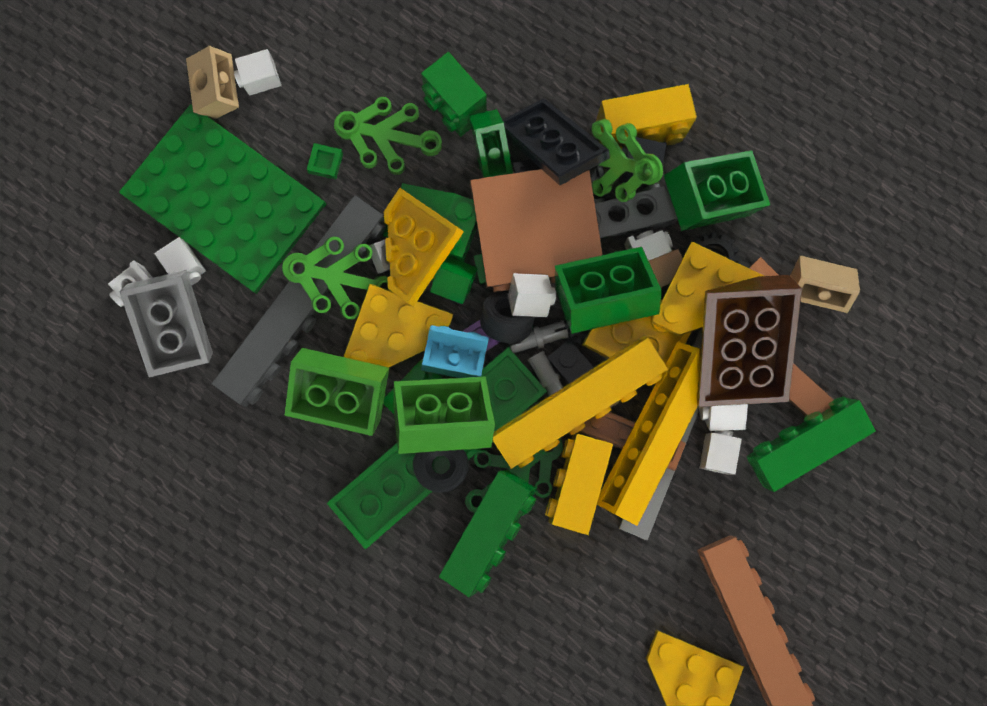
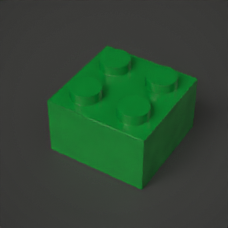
(452, 93)

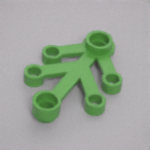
(384, 132)
(620, 163)
(332, 275)

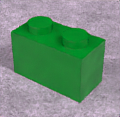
(491, 143)

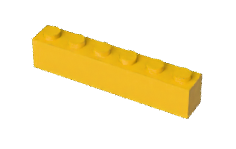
(578, 402)
(654, 437)

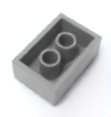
(166, 323)

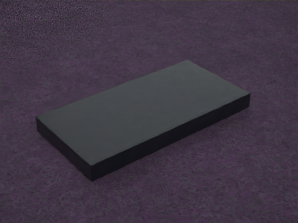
(554, 141)

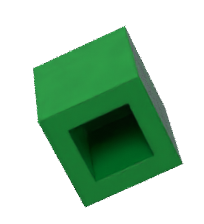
(454, 280)

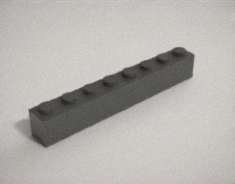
(292, 310)

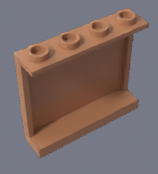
(533, 224)

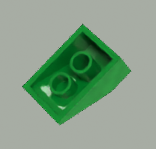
(452, 207)

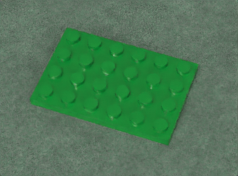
(223, 198)

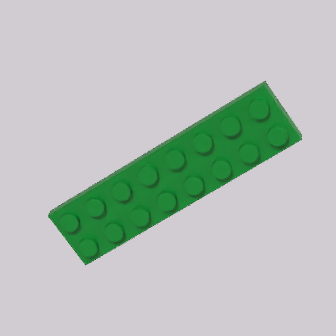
(389, 485)

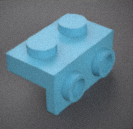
(454, 352)

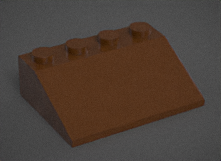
(749, 341)

